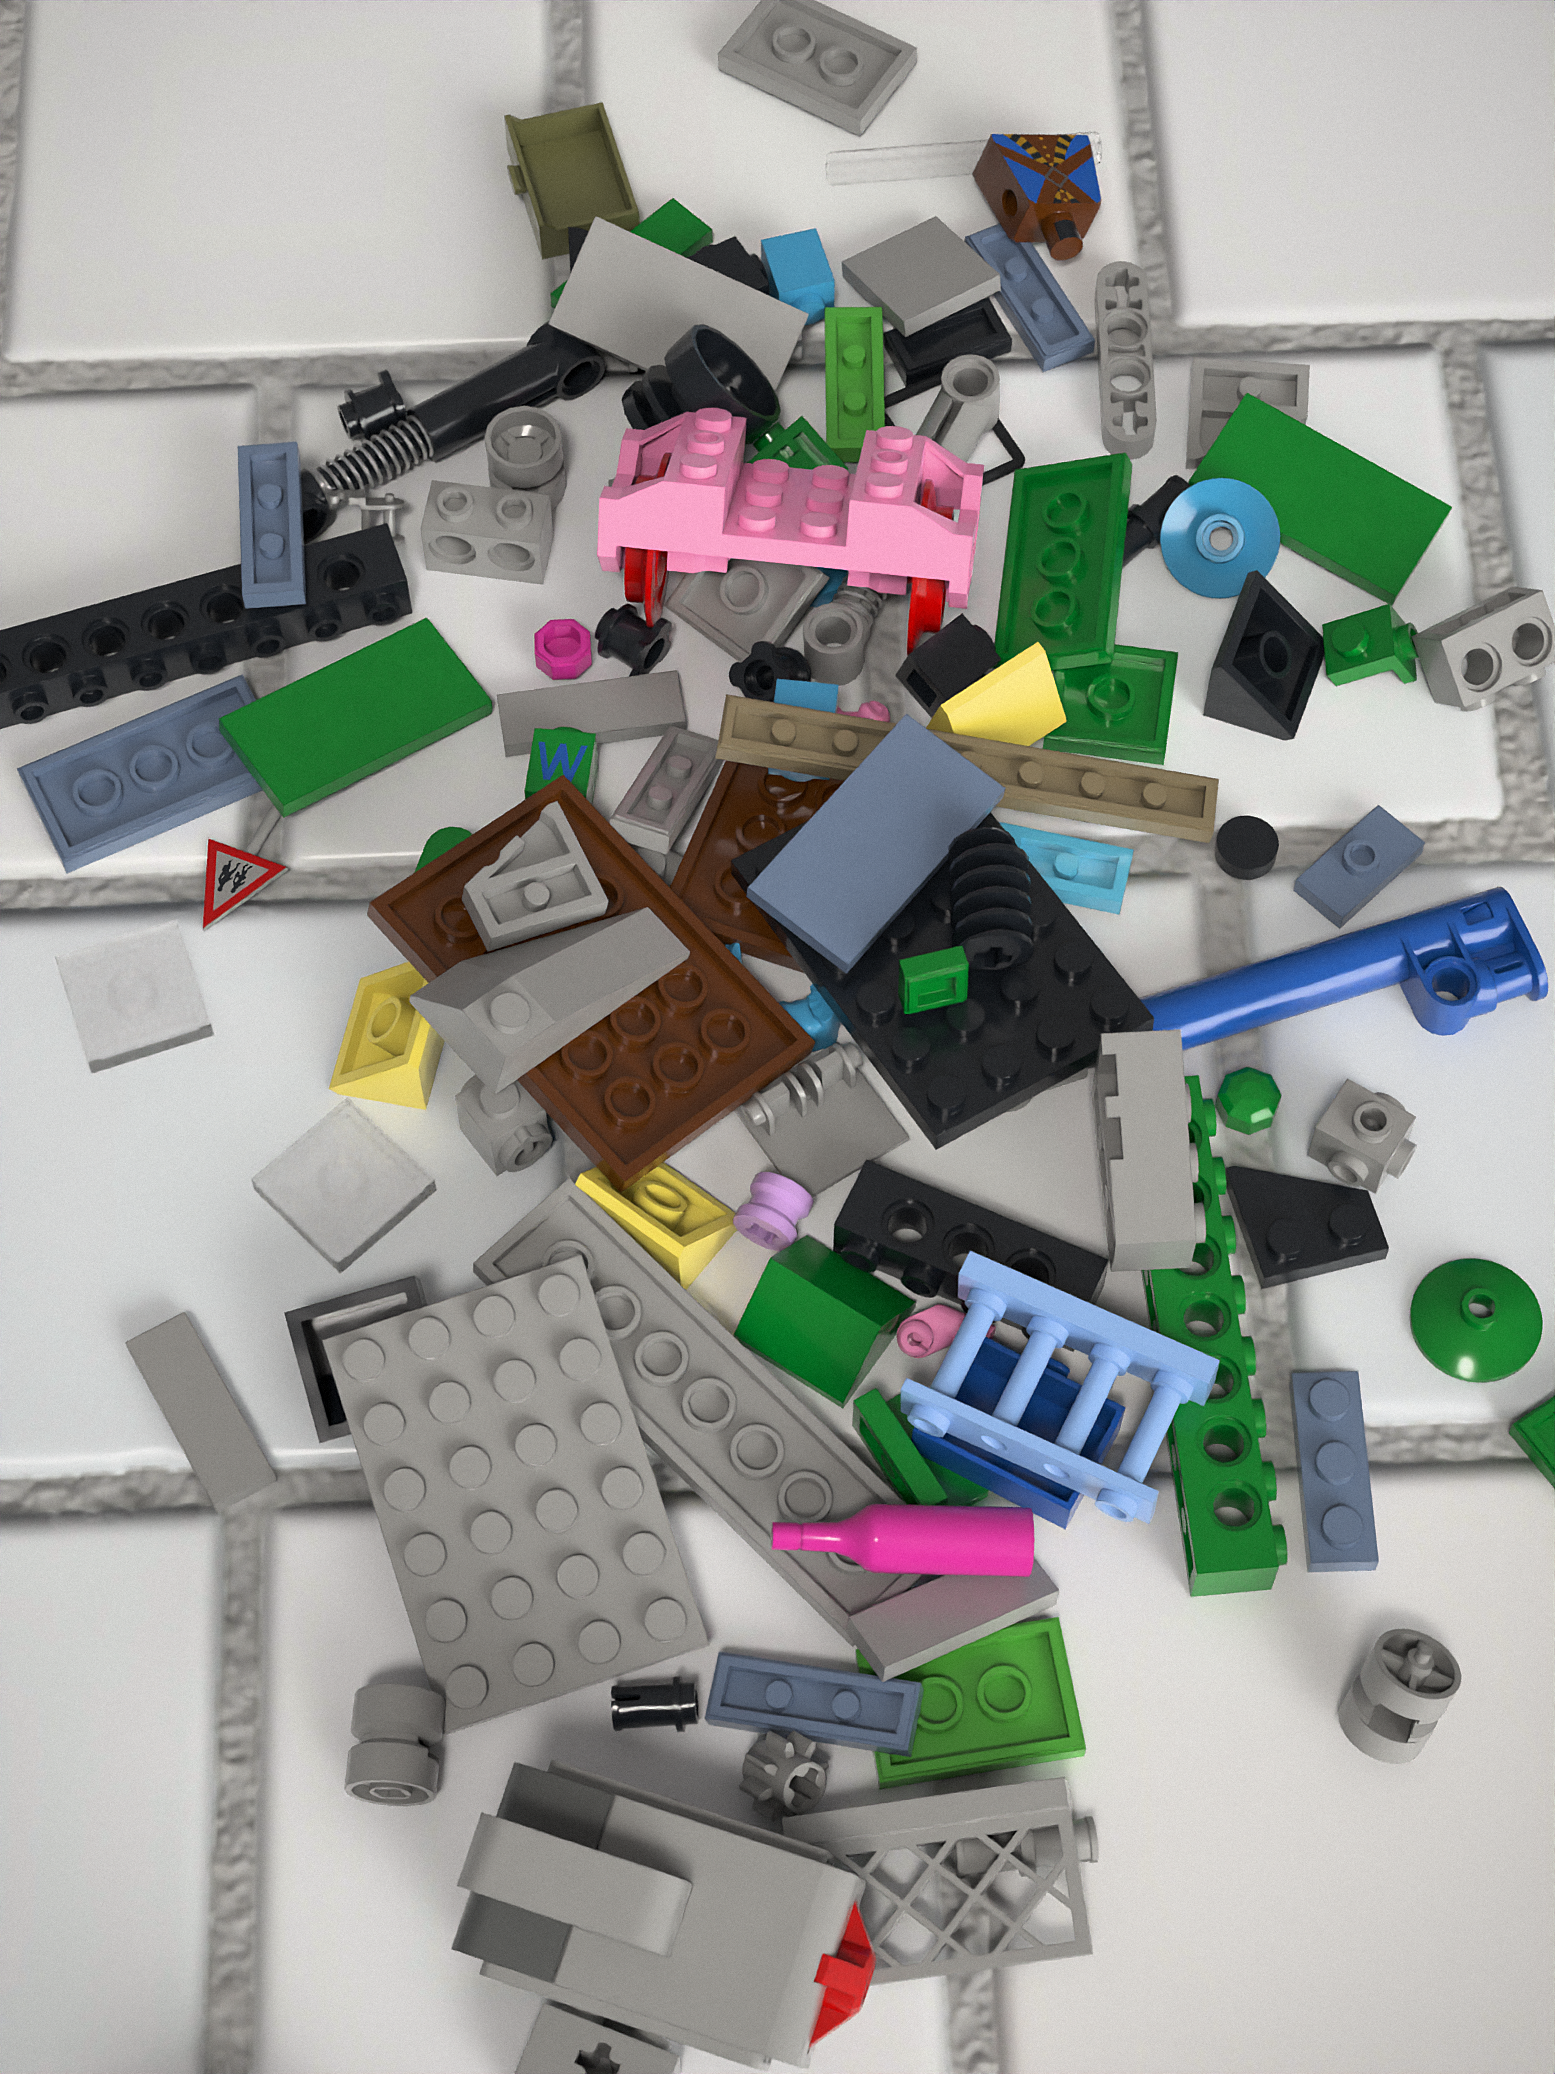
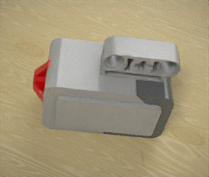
(664, 1917)

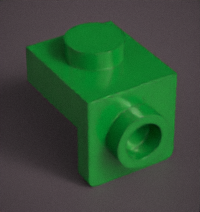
(1369, 646)

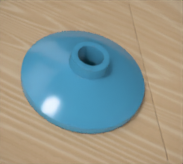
(1188, 532)

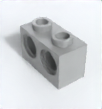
(487, 532)
(1486, 637)

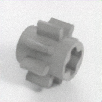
(784, 1775)

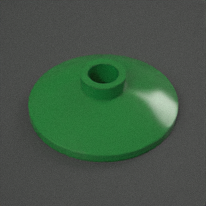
(1469, 1345)

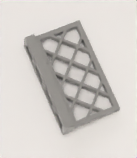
(948, 1820)

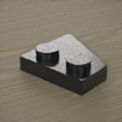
(1302, 1225)

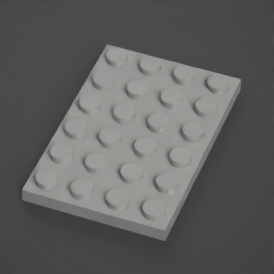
(514, 1494)

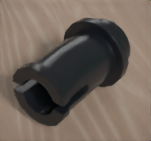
(655, 1705)

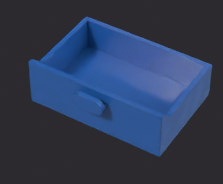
(1042, 1418)

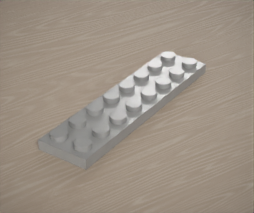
(711, 1404)

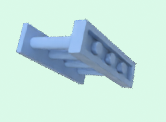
(1053, 1321)

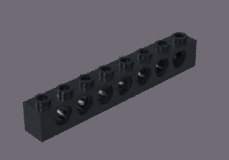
(193, 613)

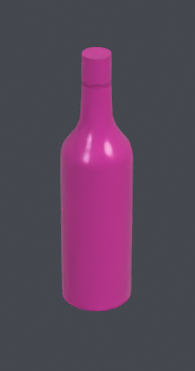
(922, 1539)

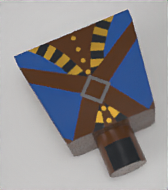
(1041, 188)

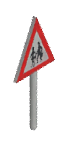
(237, 874)

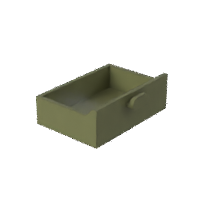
(568, 174)

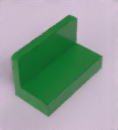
(912, 1476)

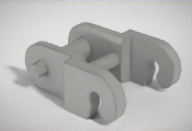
(387, 504)

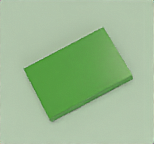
(989, 1707)

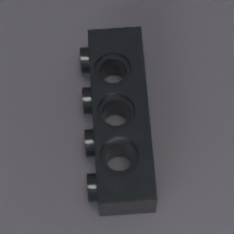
(950, 1226)

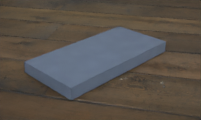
(140, 777)
(875, 843)

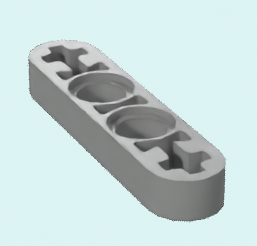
(1129, 359)

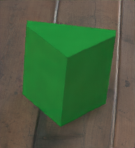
(821, 1319)

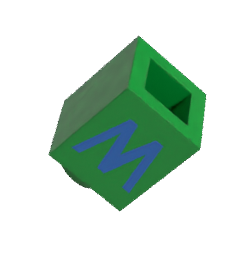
(564, 753)

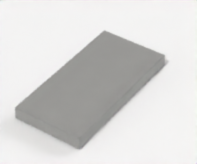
(643, 298)

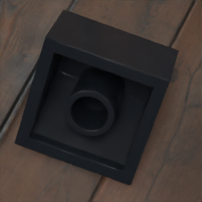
(334, 1317)

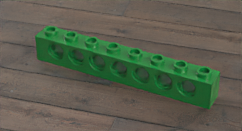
(1215, 1554)

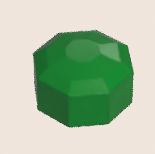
(1248, 1100)

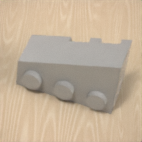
(1146, 1151)

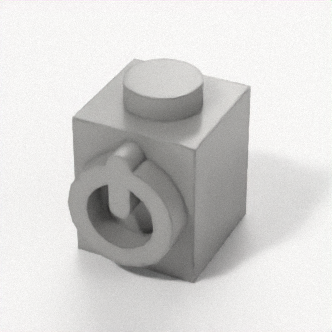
(503, 1127)

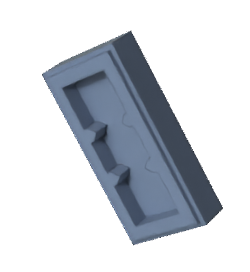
(1359, 866)

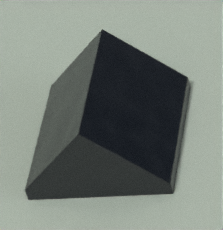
(1264, 663)

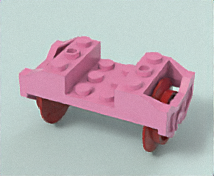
(695, 504)

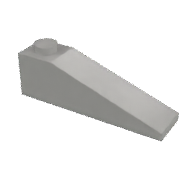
(537, 996)

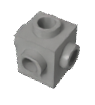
(1363, 1137)

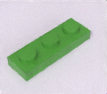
(853, 377)

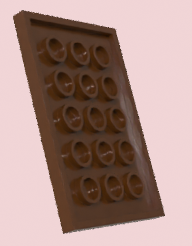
(656, 1064)

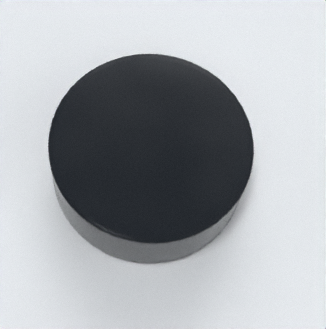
(1246, 847)

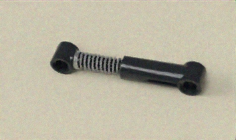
(453, 418)

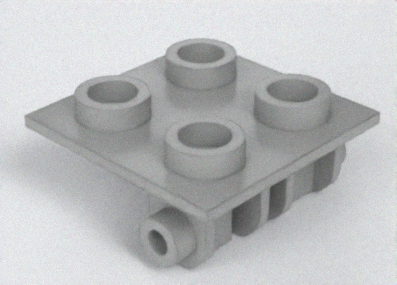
(821, 1120)

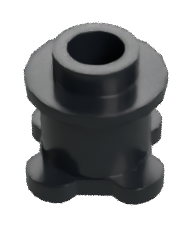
(372, 409)
(629, 639)
(763, 667)

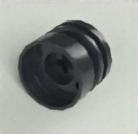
(702, 373)

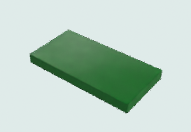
(1328, 498)
(1064, 561)
(355, 717)

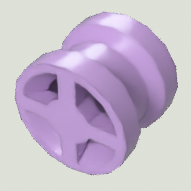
(773, 1211)

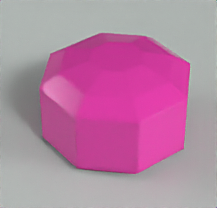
(562, 649)

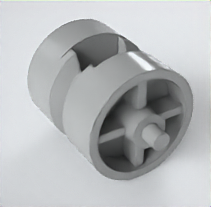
(1399, 1696)

